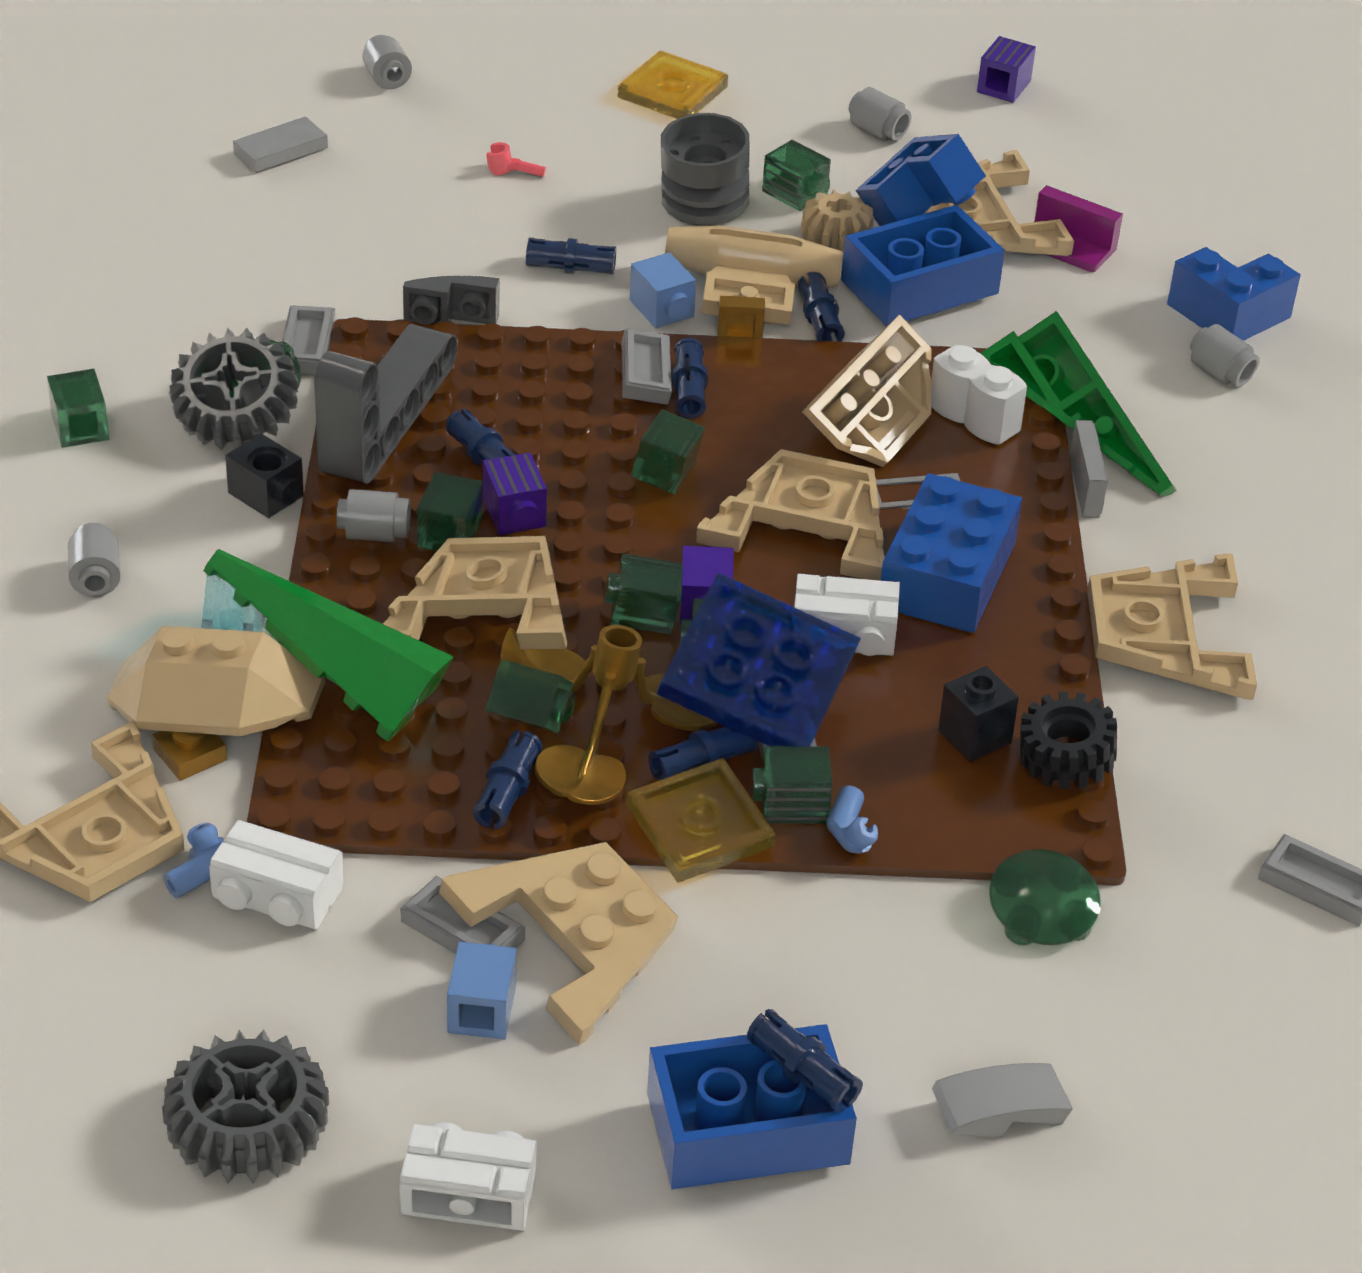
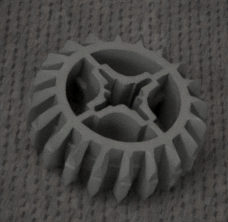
(208, 375)
(244, 1121)

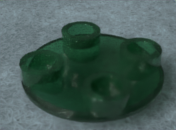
(1044, 898)

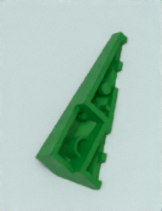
(1071, 389)
(367, 659)

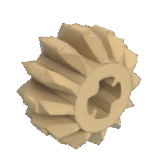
(834, 216)

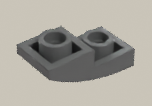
(451, 298)

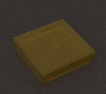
(672, 85)
(700, 820)

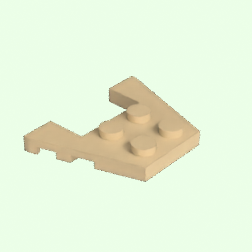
(995, 218)
(810, 497)
(487, 579)
(1149, 624)
(104, 833)
(588, 907)

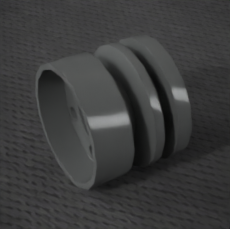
(705, 168)

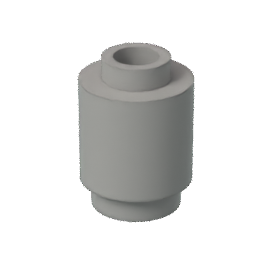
(386, 62)
(879, 114)
(1224, 355)
(374, 515)
(93, 560)

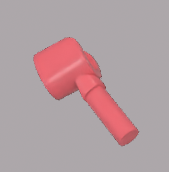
(501, 163)

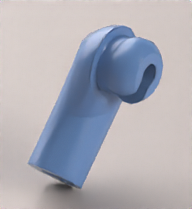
(845, 825)
(196, 870)

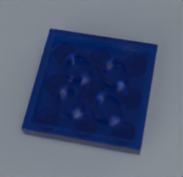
(758, 665)

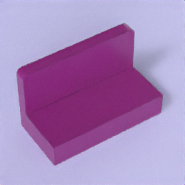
(1089, 224)

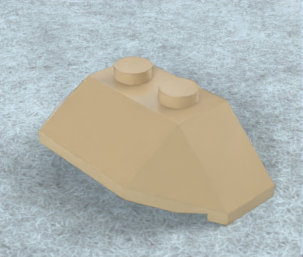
(877, 396)
(213, 683)

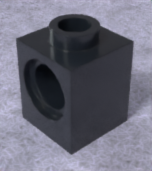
(264, 475)
(978, 713)

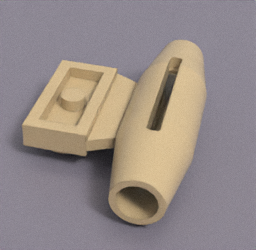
(752, 265)

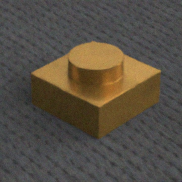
(741, 316)
(189, 752)

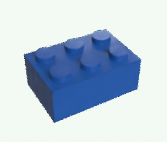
(922, 264)
(952, 551)
(736, 1116)

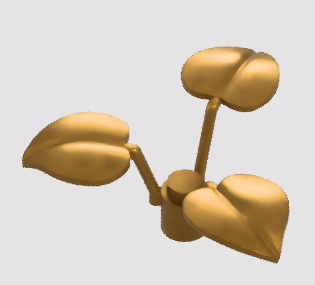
(615, 662)

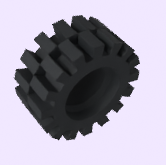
(1068, 760)

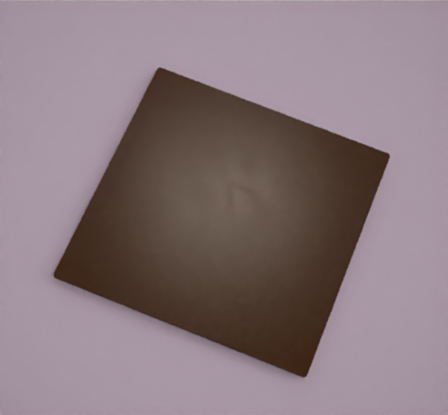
(564, 405)

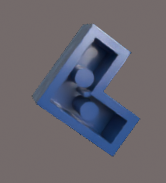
(922, 176)
(1237, 298)

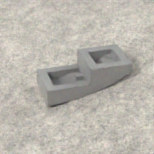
(995, 1096)

